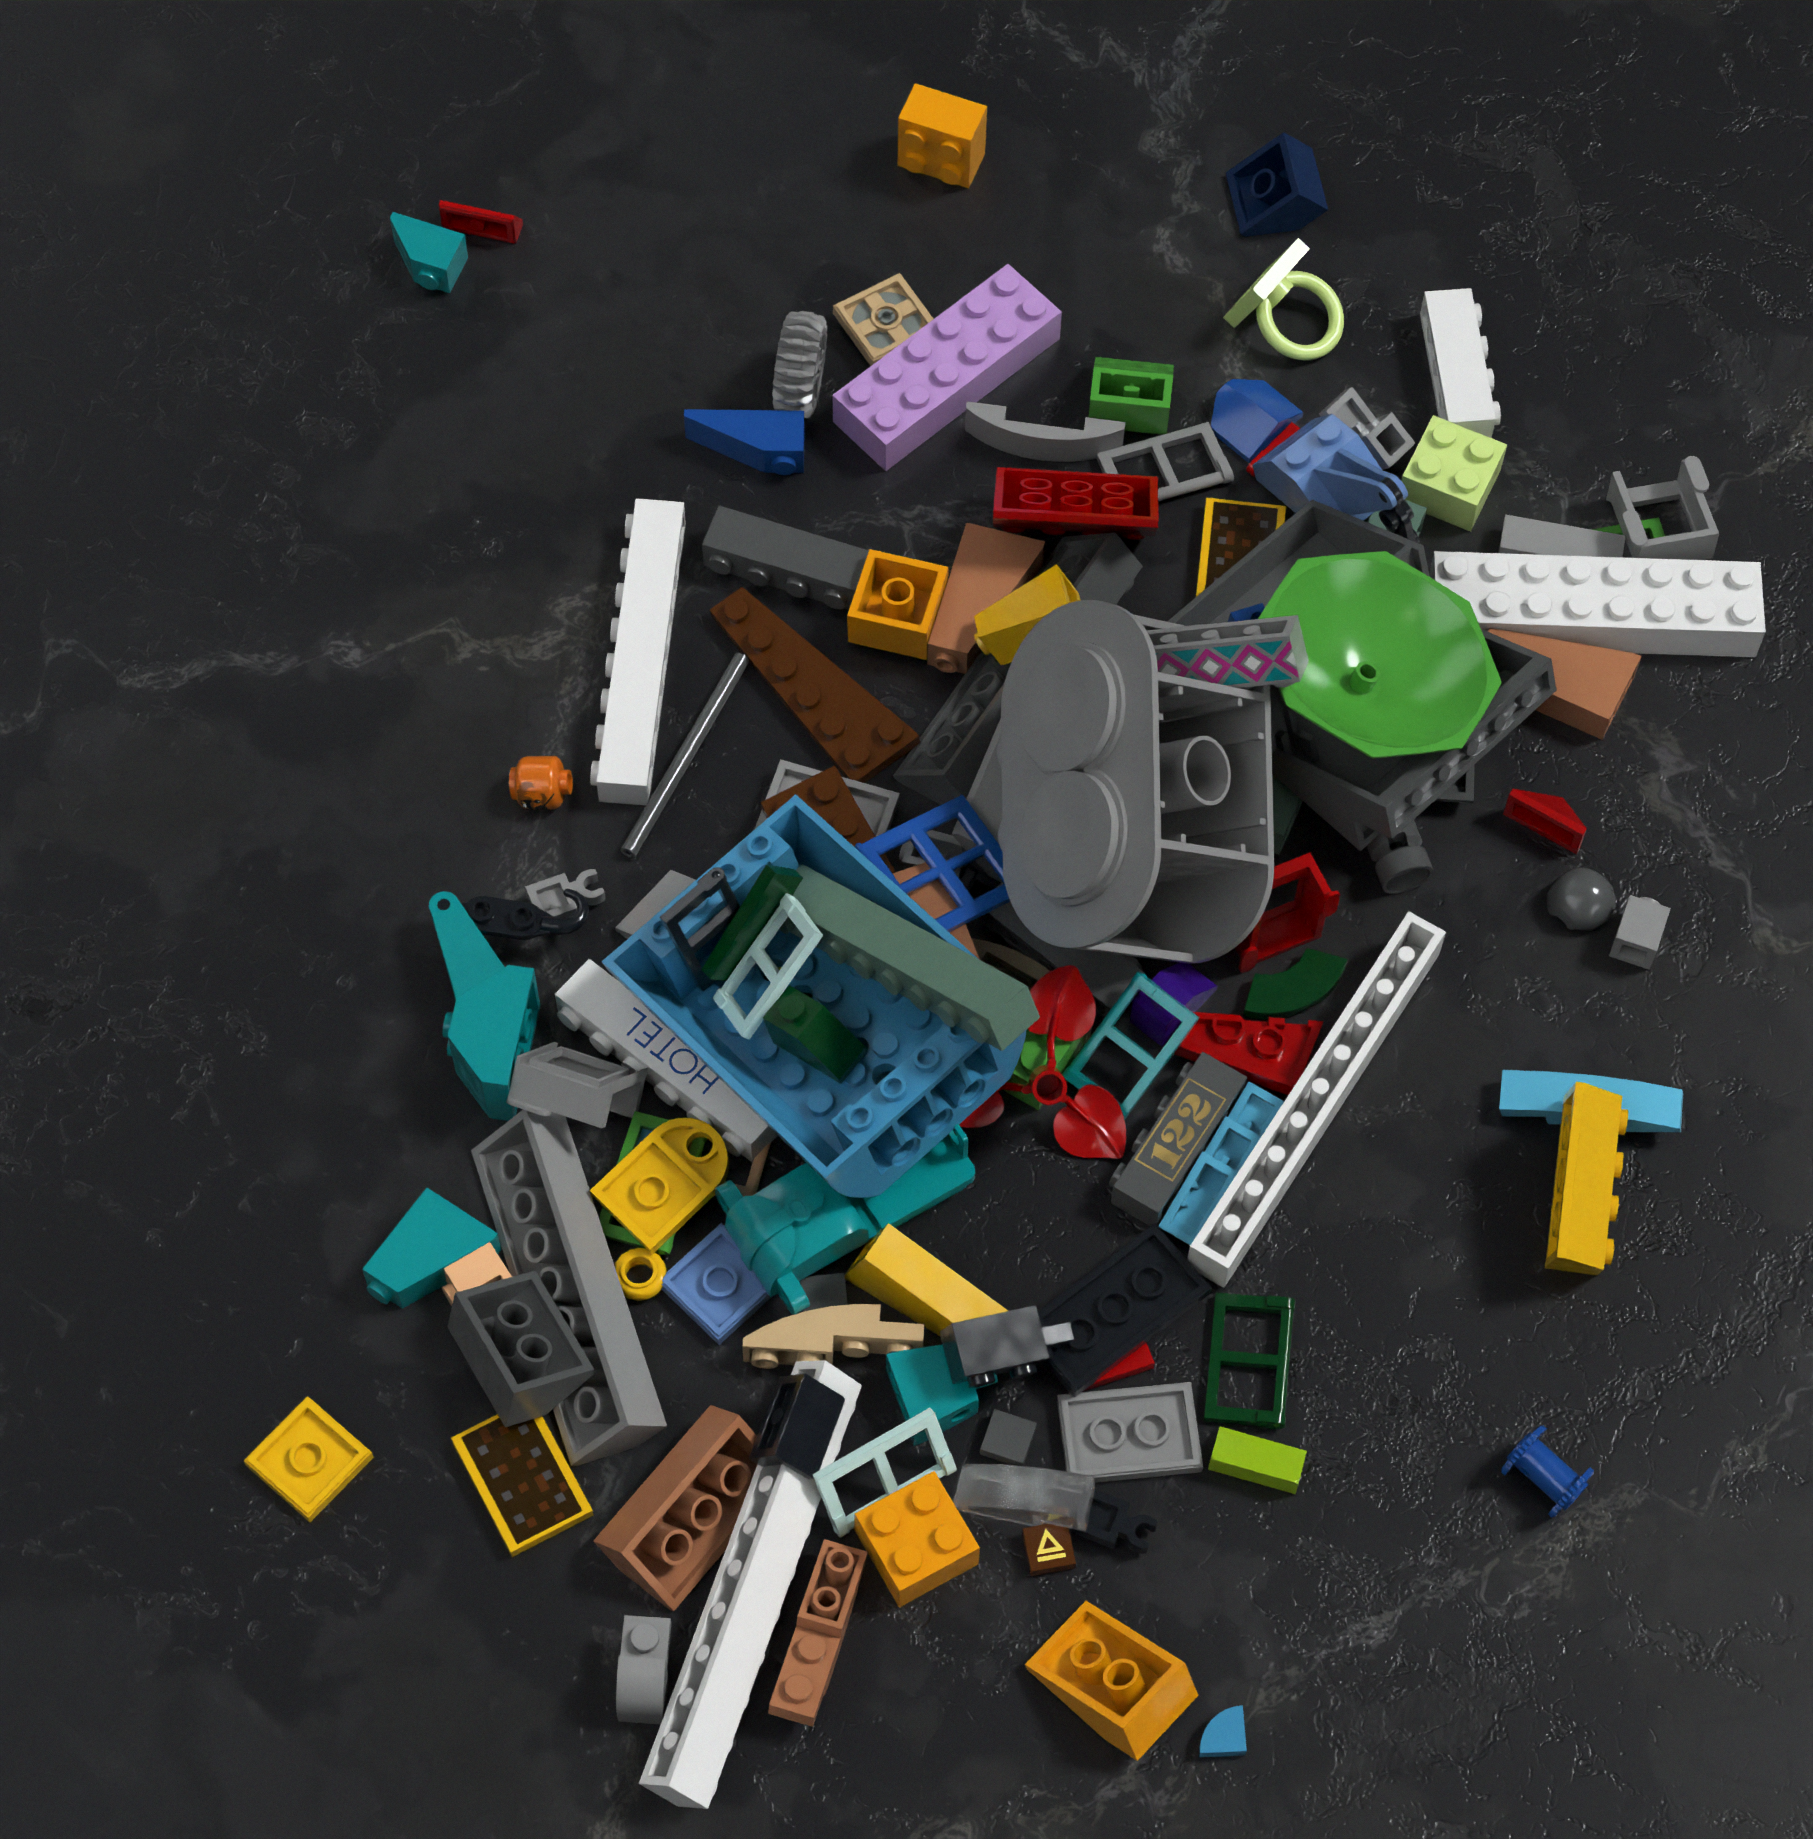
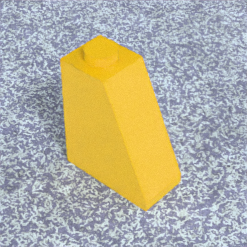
(1010, 619)

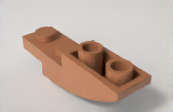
(818, 1633)

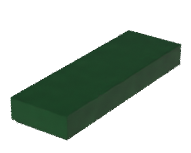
(750, 919)

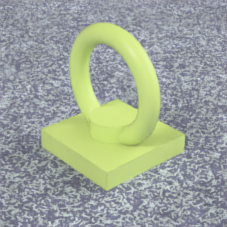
(1268, 292)

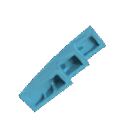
(1542, 1094)
(1220, 1163)

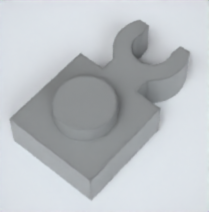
(550, 898)

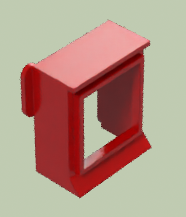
(1292, 922)

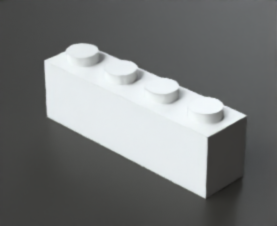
(1458, 360)

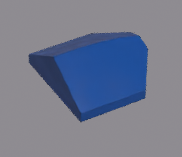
(1251, 416)

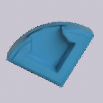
(1224, 1734)

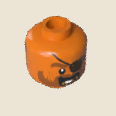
(540, 782)

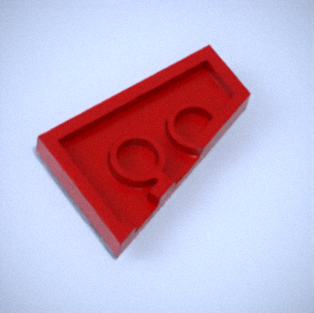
(1265, 1052)

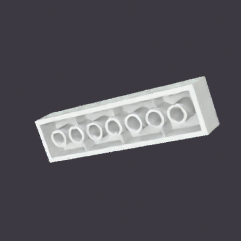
(1614, 600)

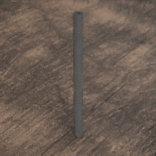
(684, 755)

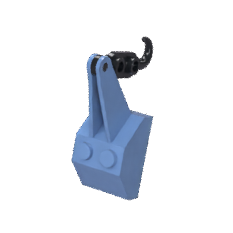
(1335, 468)

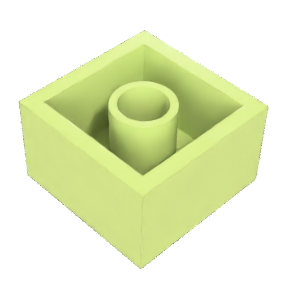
(1453, 472)

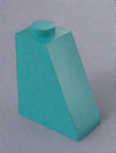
(421, 1247)

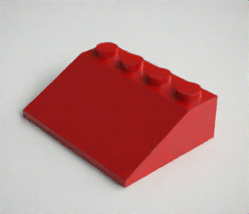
(1075, 502)

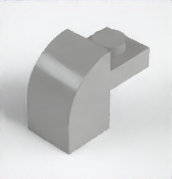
(1381, 435)
(643, 1670)

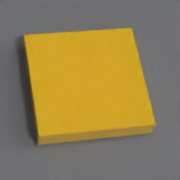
(308, 1459)

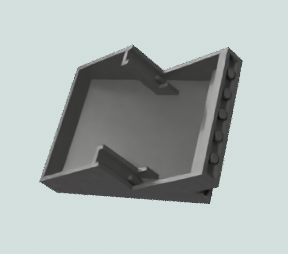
(1333, 778)

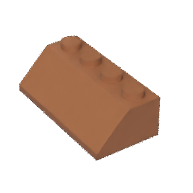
(684, 1509)

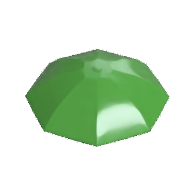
(1388, 654)

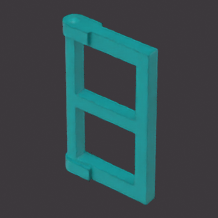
(1106, 1028)

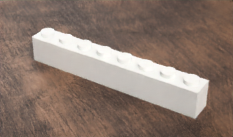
(640, 652)

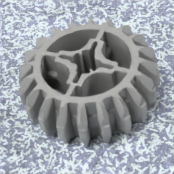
(800, 362)

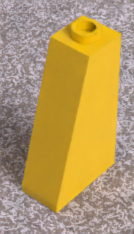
(917, 1282)

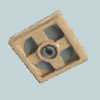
(882, 317)

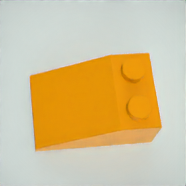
(1114, 1679)

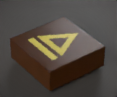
(1048, 1549)

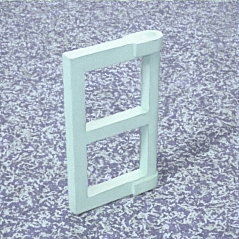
(780, 978)
(876, 1450)

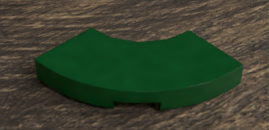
(1295, 989)

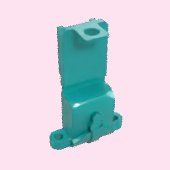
(807, 1224)

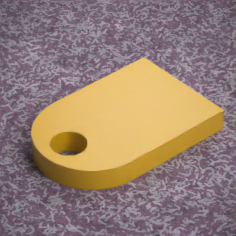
(662, 1183)

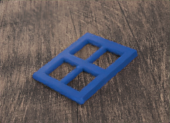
(940, 869)

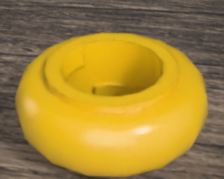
(636, 1257)

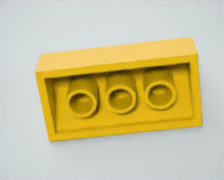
(1585, 1180)

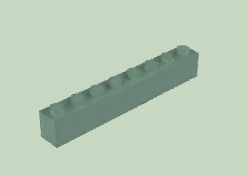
(914, 962)

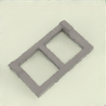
(1157, 445)

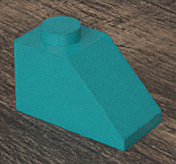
(429, 251)

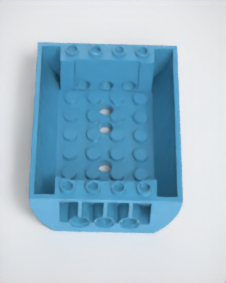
(847, 1132)

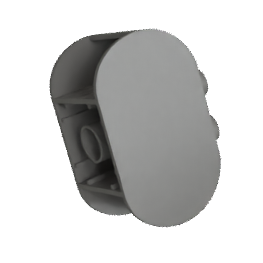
(1131, 793)

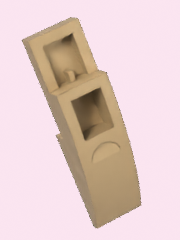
(821, 1331)

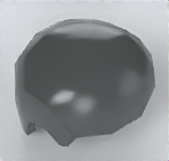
(1581, 899)

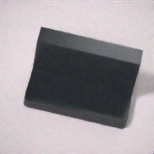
(797, 1425)

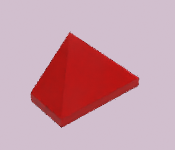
(1546, 816)

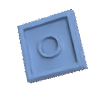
(715, 1285)

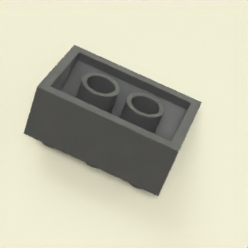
(518, 1346)

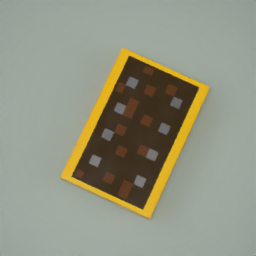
(1231, 532)
(522, 1480)

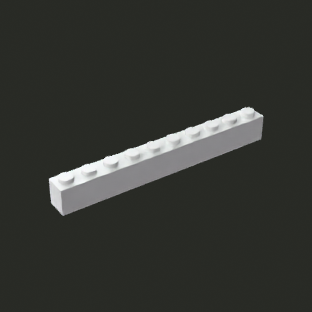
(1315, 1100)
(739, 1619)

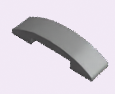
(1042, 441)

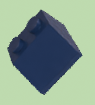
(1277, 188)

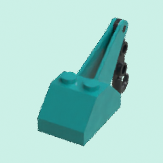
(494, 1003)

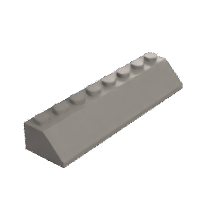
(553, 1228)

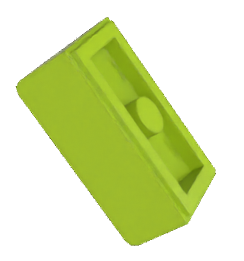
(1257, 1460)

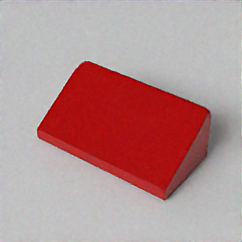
(480, 222)

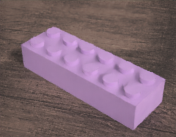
(945, 365)

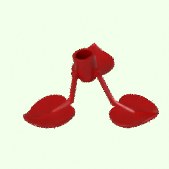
(1092, 1120)

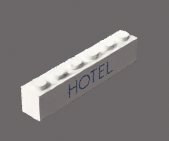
(632, 1034)

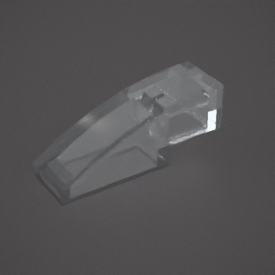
(1026, 1494)

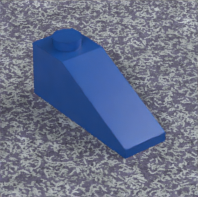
(759, 438)

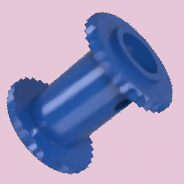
(1547, 1471)

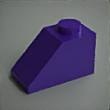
(1181, 983)

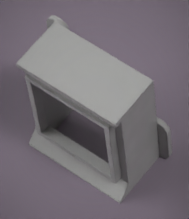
(1689, 489)
(574, 1085)

